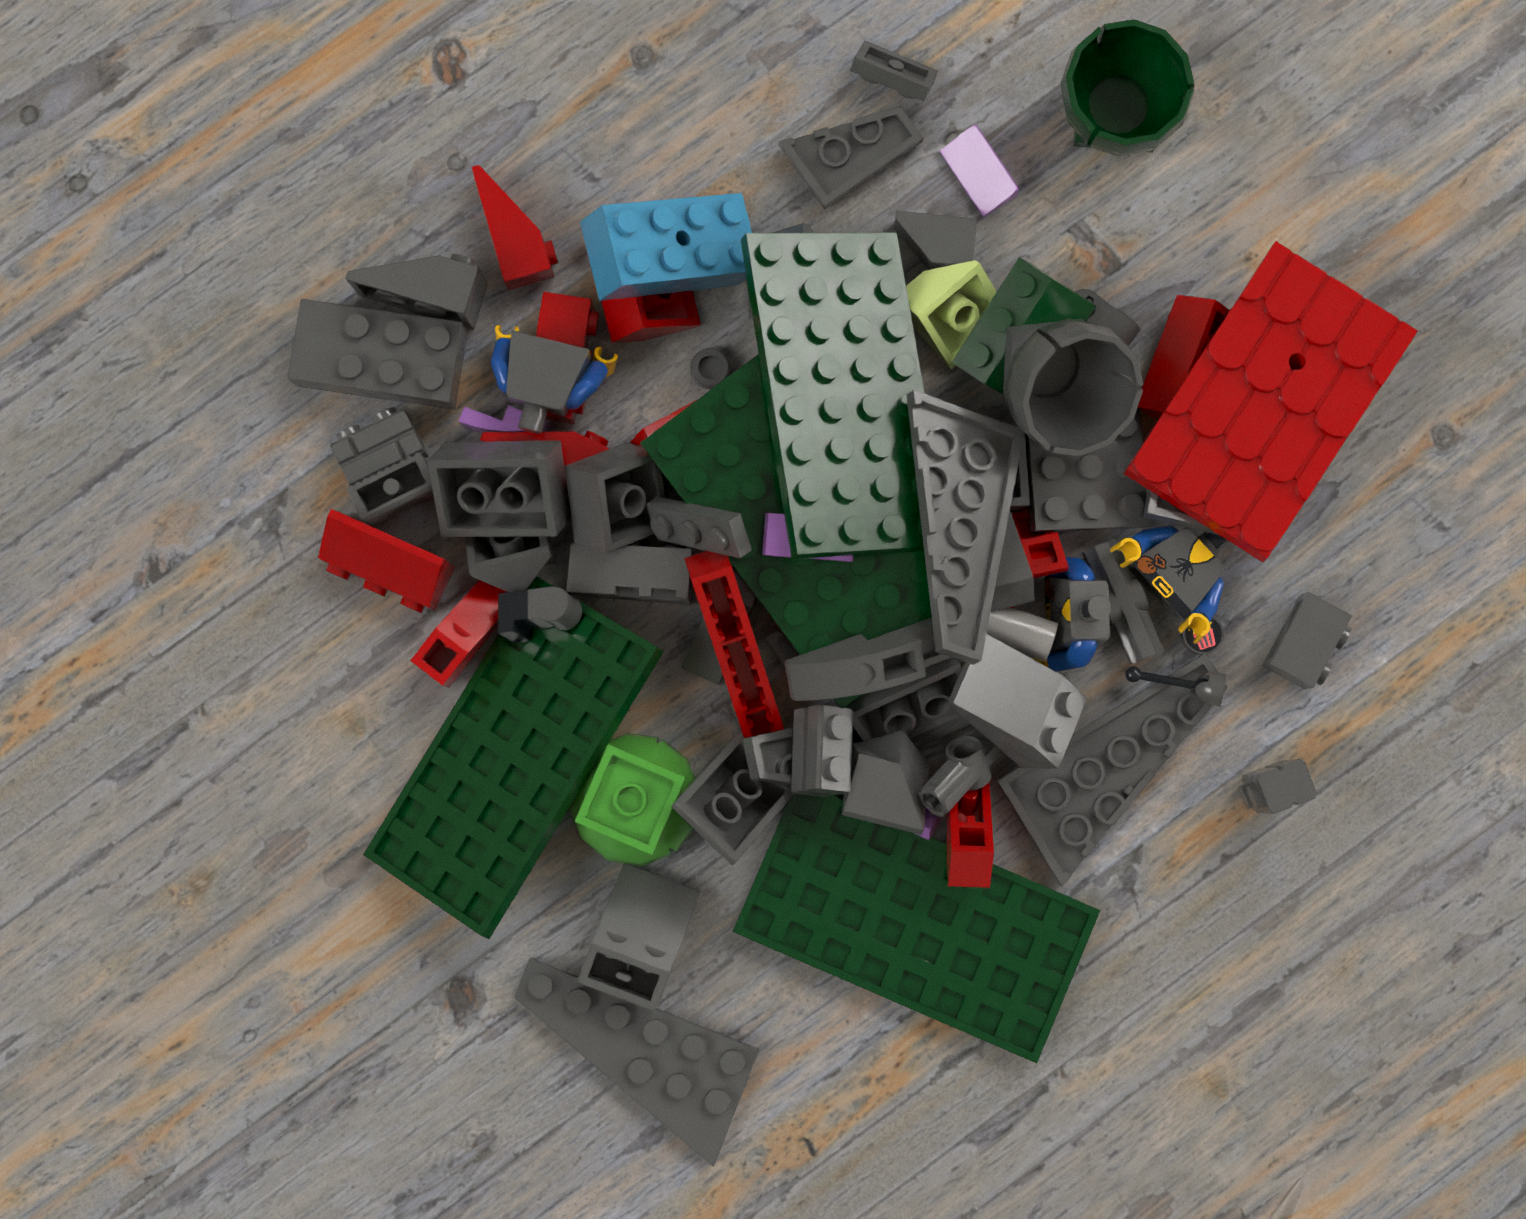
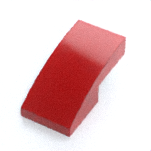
(1041, 548)

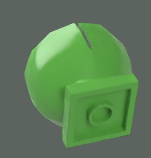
(629, 799)

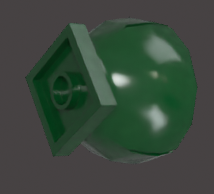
(1126, 88)

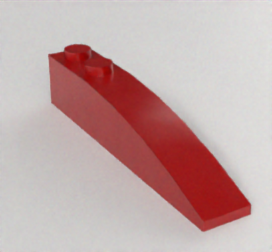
(734, 643)

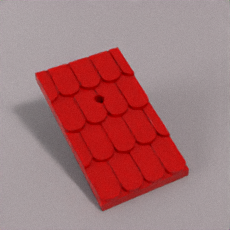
(1270, 401)

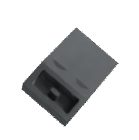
(638, 937)

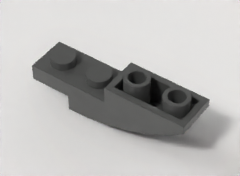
(863, 665)

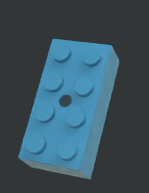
(666, 245)

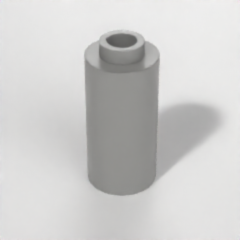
(1023, 632)

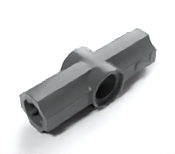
(1127, 603)
(963, 771)

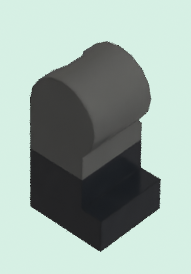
(536, 610)

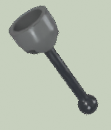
(1208, 687)

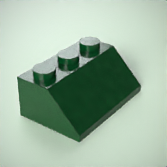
(1022, 299)

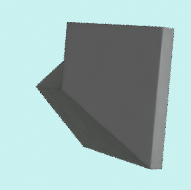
(508, 561)
(886, 783)

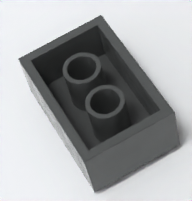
(500, 488)

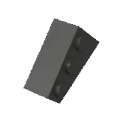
(631, 573)

